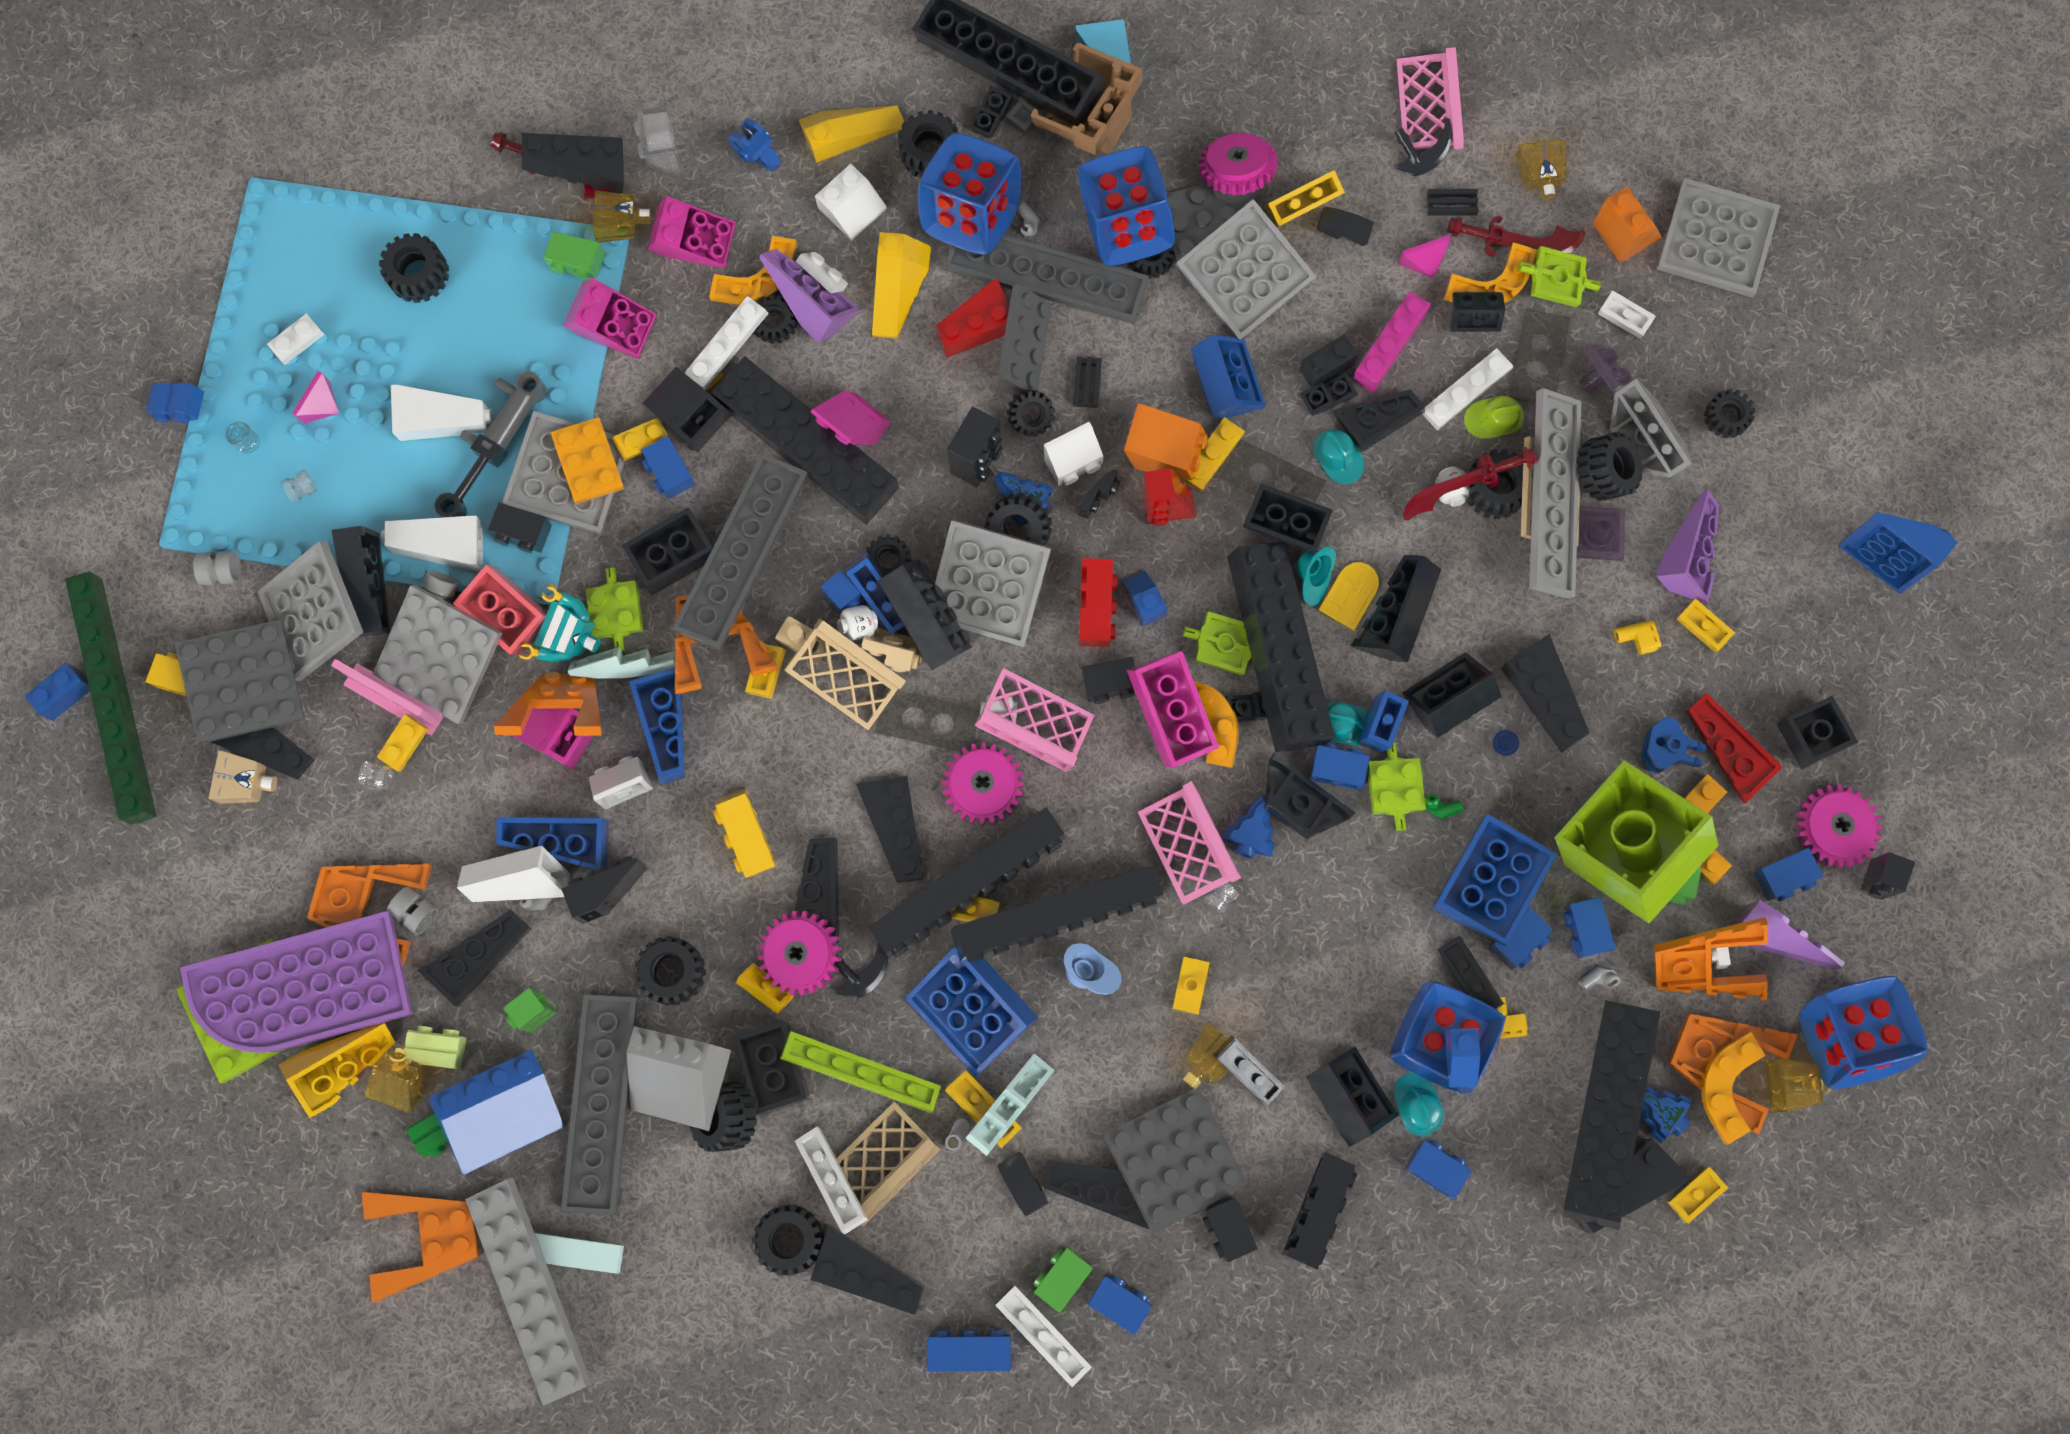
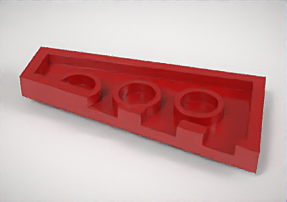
(1735, 750)

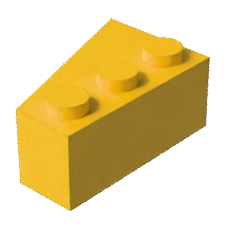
(743, 833)

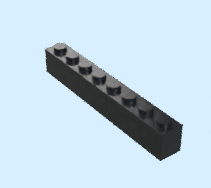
(1056, 913)

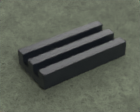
(1434, 197)
(1088, 362)

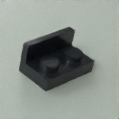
(1477, 312)

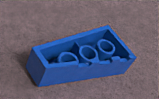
(662, 722)
(566, 839)

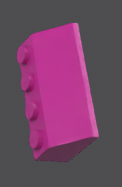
(1172, 709)

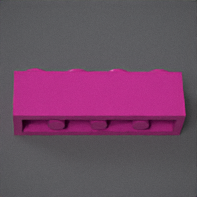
(1391, 342)

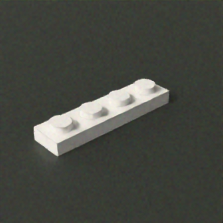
(726, 343)
(1467, 389)
(831, 1180)
(1043, 1336)

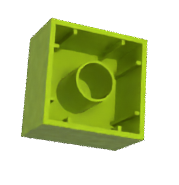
(1637, 841)

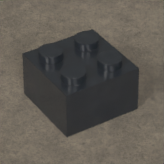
(1817, 732)

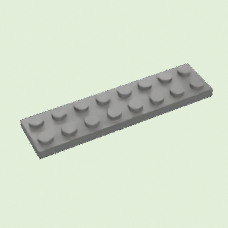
(1555, 494)
(528, 1291)

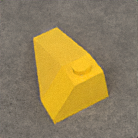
(845, 129)
(899, 274)
(326, 1069)

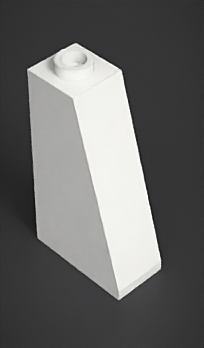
(435, 414)
(438, 540)
(514, 877)

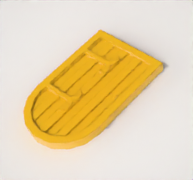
(1351, 594)

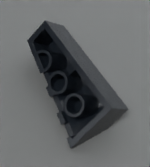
(1400, 610)

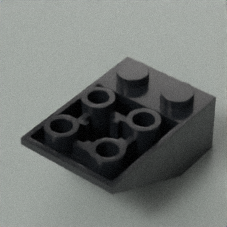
(687, 409)
(601, 892)

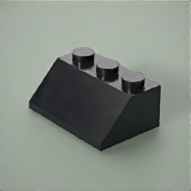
(1288, 518)
(1452, 694)
(1352, 1096)

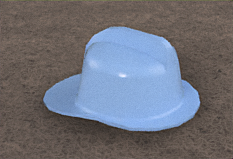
(1091, 970)

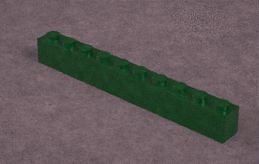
(110, 698)

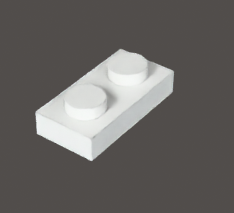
(819, 270)
(1626, 314)
(295, 339)
(1720, 958)

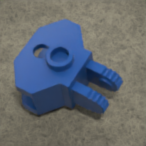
(757, 146)
(1671, 747)

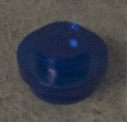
(1505, 743)

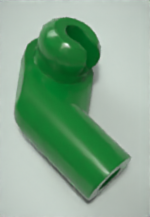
(1440, 809)

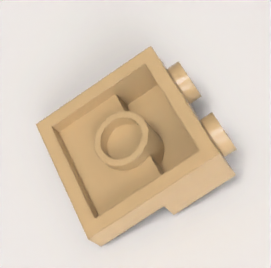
(899, 649)

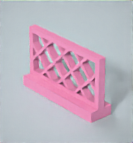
(1450, 93)
(387, 696)
(1021, 736)
(1209, 833)

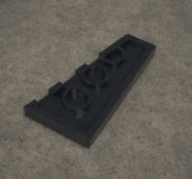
(271, 750)
(893, 820)
(820, 882)
(467, 965)
(1095, 1187)

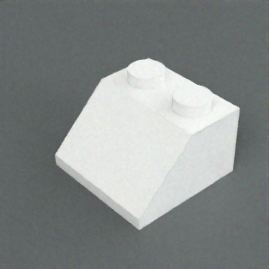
(850, 202)
(1073, 455)
(619, 782)

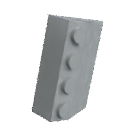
(675, 1077)

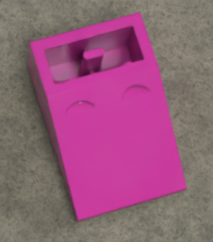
(690, 234)
(609, 318)
(851, 418)
(554, 736)

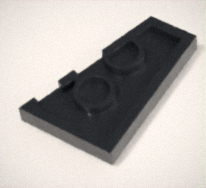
(1378, 419)

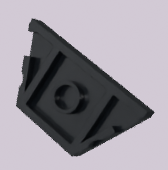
(1301, 801)

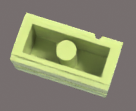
(435, 1049)

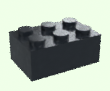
(975, 447)
(669, 551)
(770, 1079)

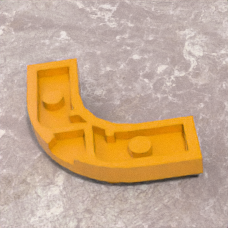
(1508, 283)
(735, 290)
(1223, 723)
(1706, 796)
(1718, 1086)

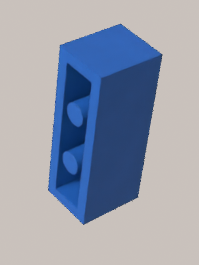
(865, 576)
(968, 1351)

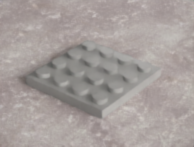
(1718, 237)
(1245, 270)
(541, 485)
(992, 581)
(313, 609)
(437, 653)

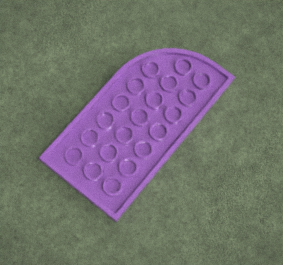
(301, 987)

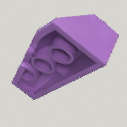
(813, 305)
(1687, 558)
(1788, 940)

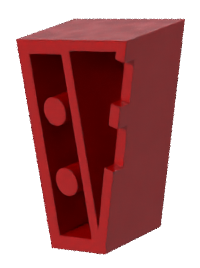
(975, 321)
(1166, 497)
(1097, 603)

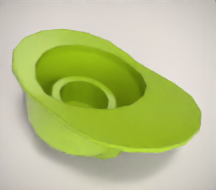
(1494, 417)

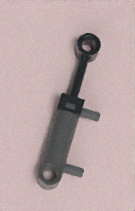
(493, 443)

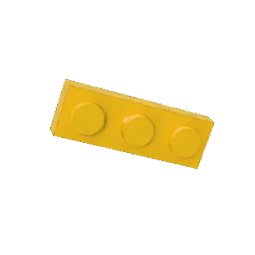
(1215, 452)
(977, 1102)

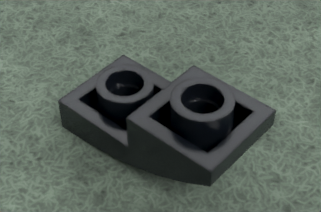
(991, 112)
(1346, 224)
(1329, 395)
(1103, 488)
(1247, 707)
(1022, 1184)

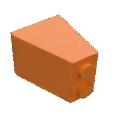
(1625, 225)
(1164, 442)

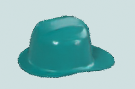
(1339, 456)
(1315, 573)
(1347, 722)
(1418, 1104)

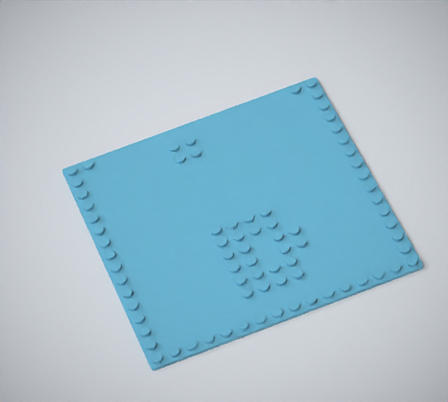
(320, 256)

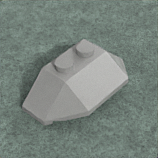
(1647, 424)

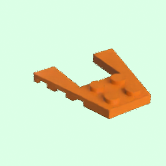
(685, 668)
(555, 691)
(345, 891)
(1687, 961)
(1704, 1036)
(445, 1235)

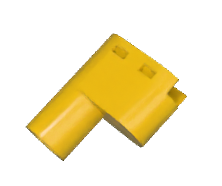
(1643, 634)
(1514, 1024)

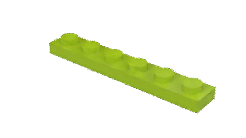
(860, 1072)

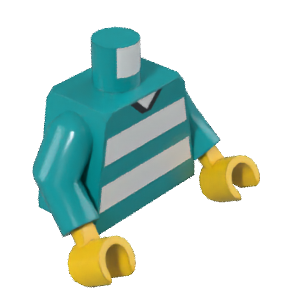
(564, 630)

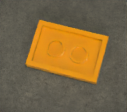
(587, 460)

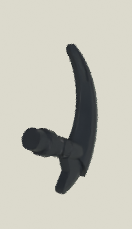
(1426, 161)
(865, 981)

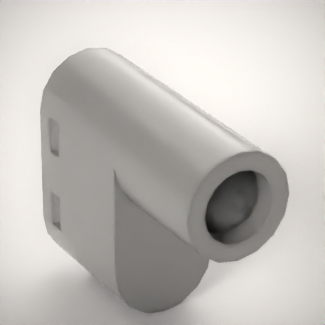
(958, 1135)

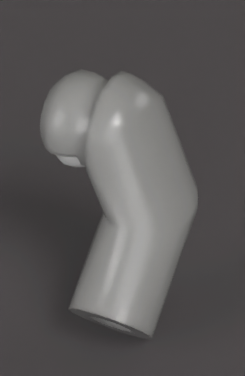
(1031, 220)
(535, 904)
(1599, 976)

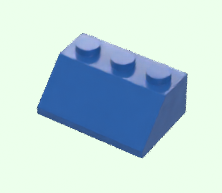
(1227, 376)

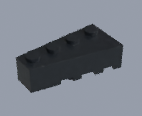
(576, 158)
(363, 576)
(1547, 692)
(1650, 1177)
(1319, 1211)
(858, 1271)

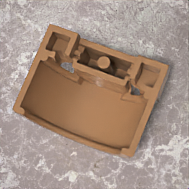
(1111, 110)

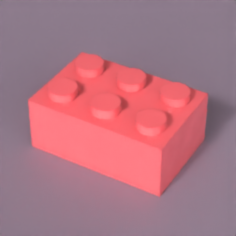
(504, 606)

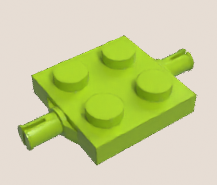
(1558, 276)
(615, 609)
(1221, 643)
(1396, 787)

